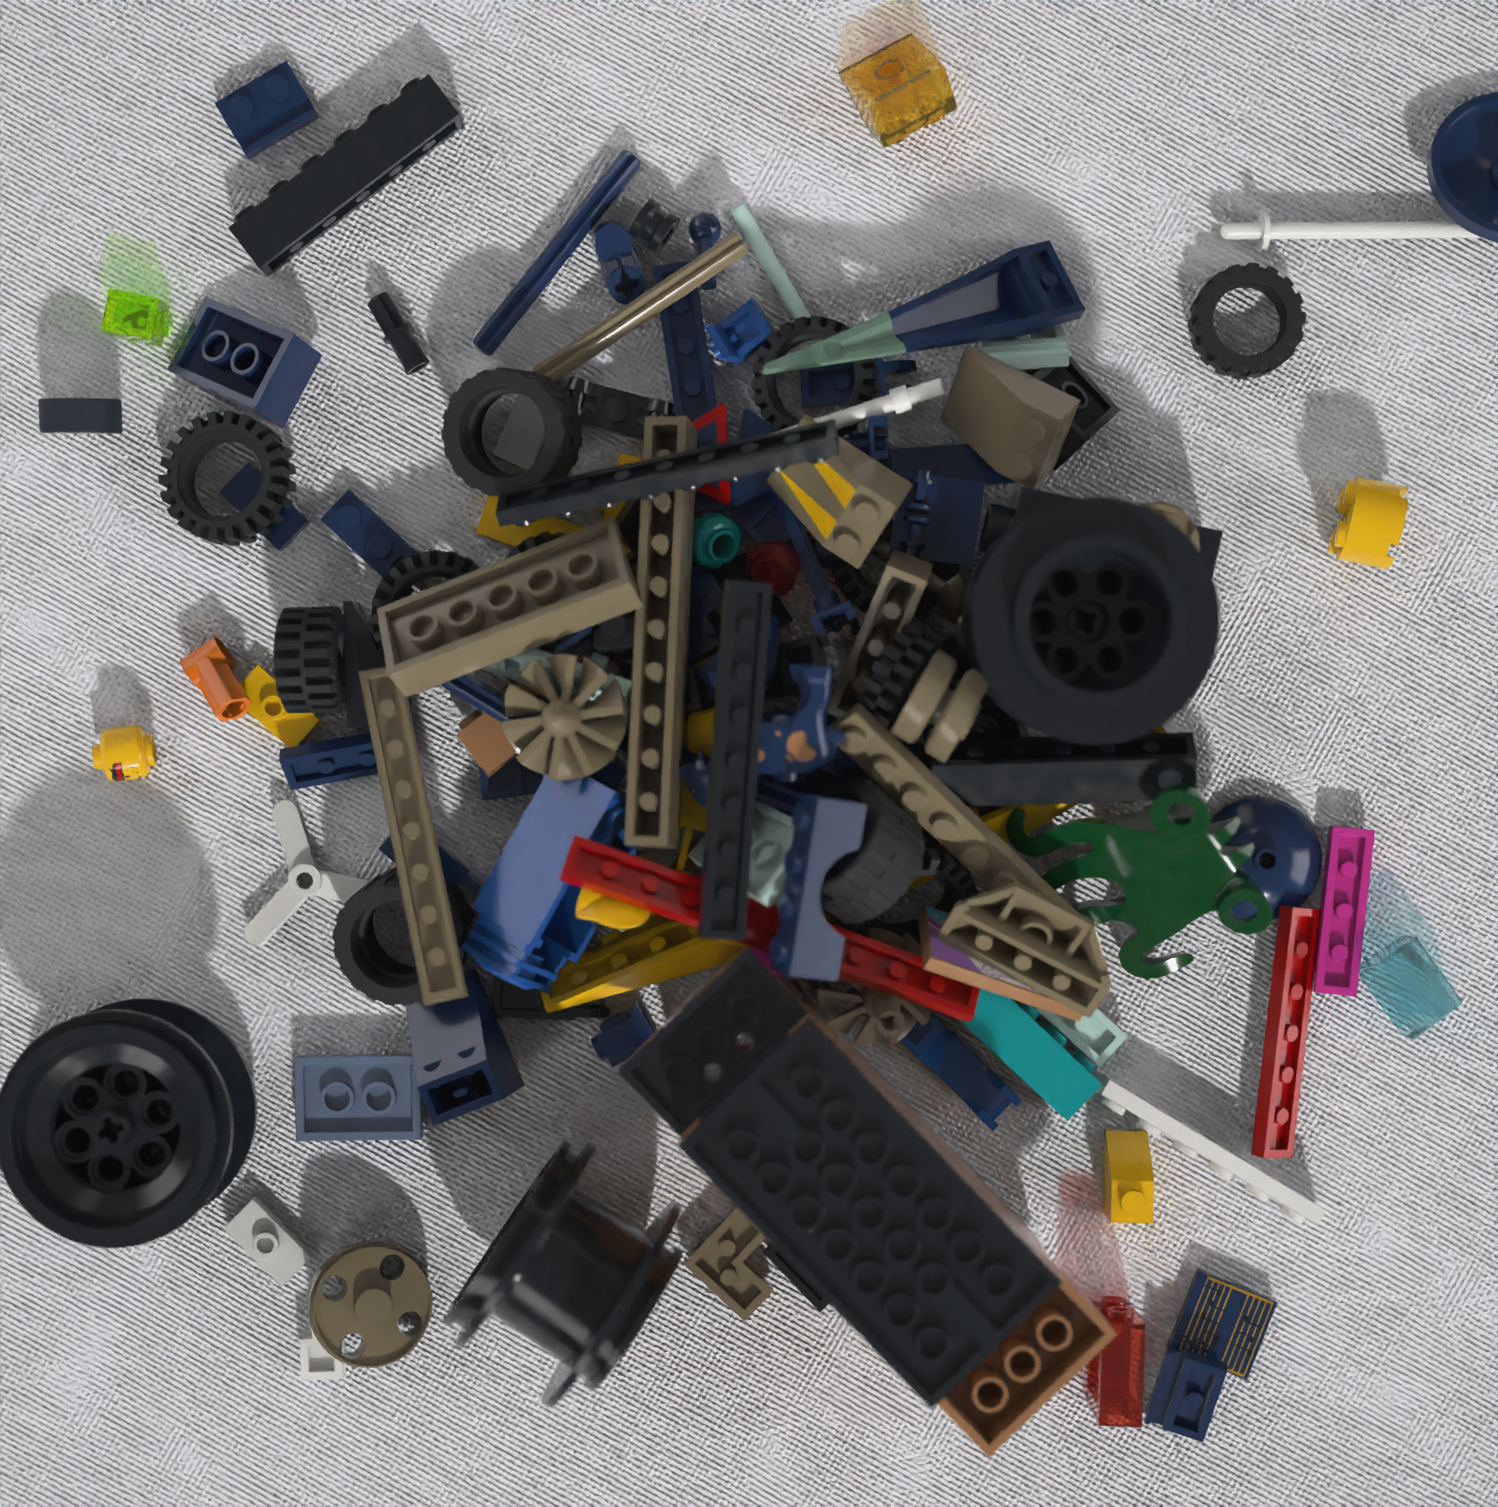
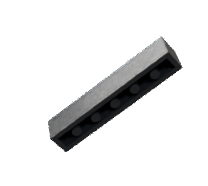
(346, 175)
(1066, 772)

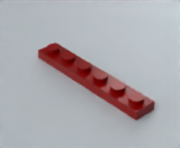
(1286, 1032)

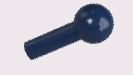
(705, 231)

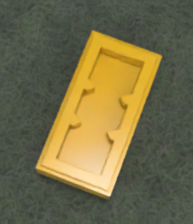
(269, 711)

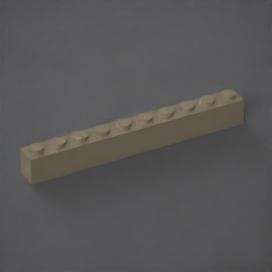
(660, 650)

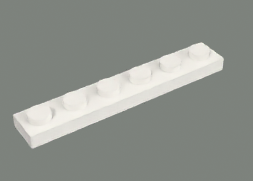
(1222, 1159)

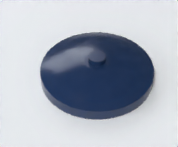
(1465, 166)

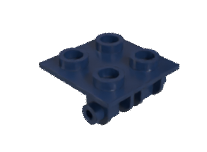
(938, 518)

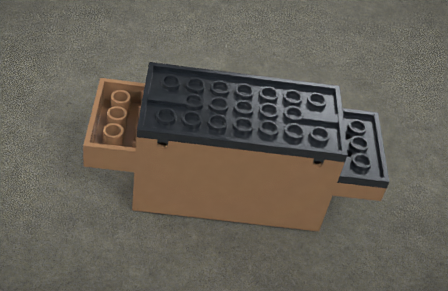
(867, 1201)

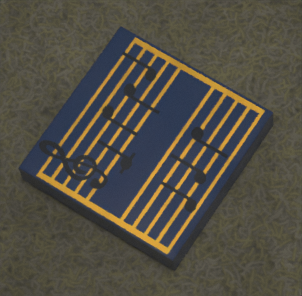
(1223, 1322)

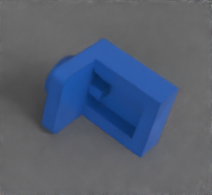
(739, 333)

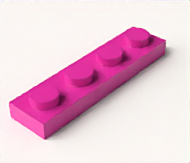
(1343, 910)

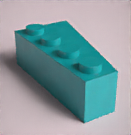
(1033, 1052)

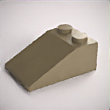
(1008, 417)

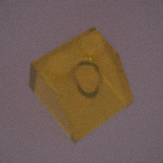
(899, 90)

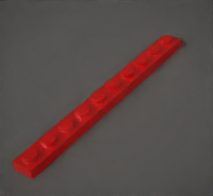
(678, 898)

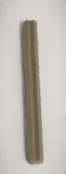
(643, 308)

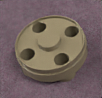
(370, 1304)

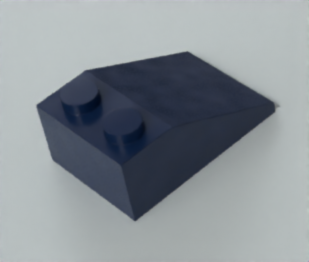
(245, 361)

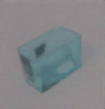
(1409, 986)

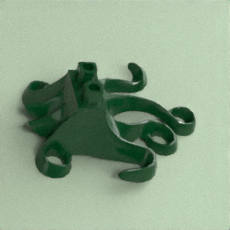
(1167, 865)

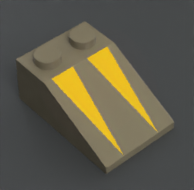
(842, 499)

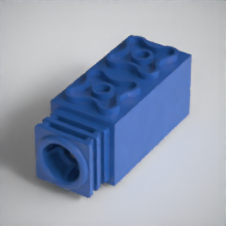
(525, 910)

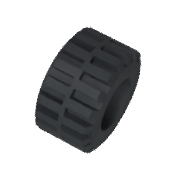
(310, 659)

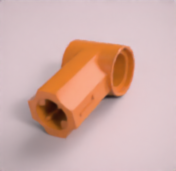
(213, 673)

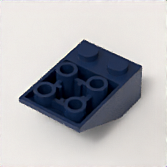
(460, 1054)

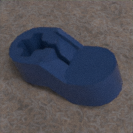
(614, 242)

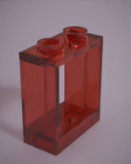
(1117, 1371)

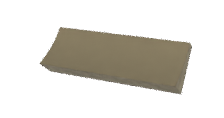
(508, 608)

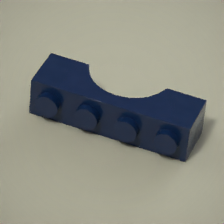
(822, 833)

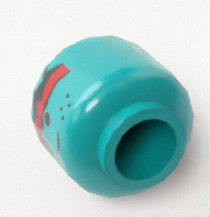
(714, 538)

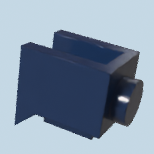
(622, 1035)

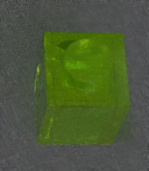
(136, 318)

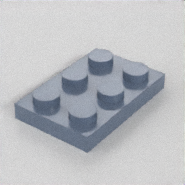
(357, 1098)

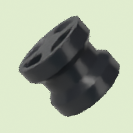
(654, 225)

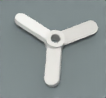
(292, 894)

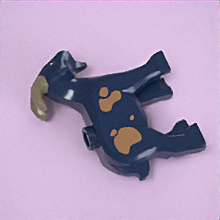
(788, 739)

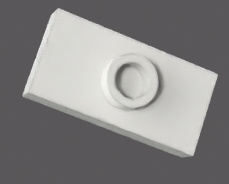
(268, 1241)

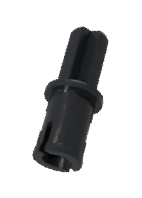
(398, 333)

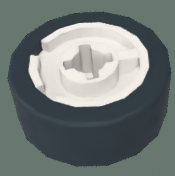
(80, 415)

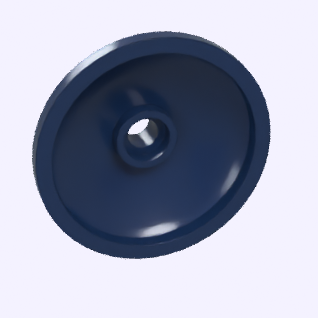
(1289, 840)

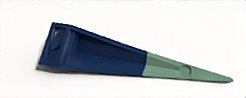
(996, 301)

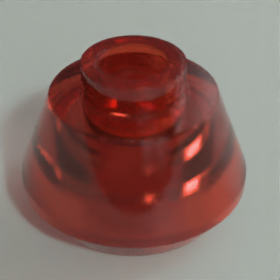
(774, 564)

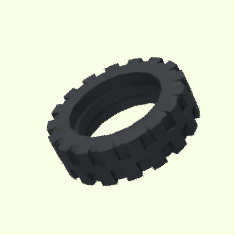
(1286, 304)

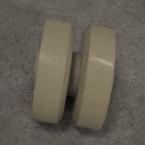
(941, 706)

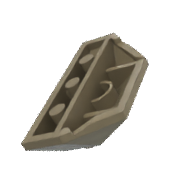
(1032, 943)

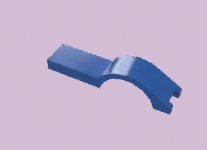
(960, 1070)

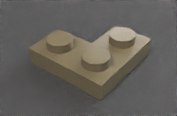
(722, 1264)

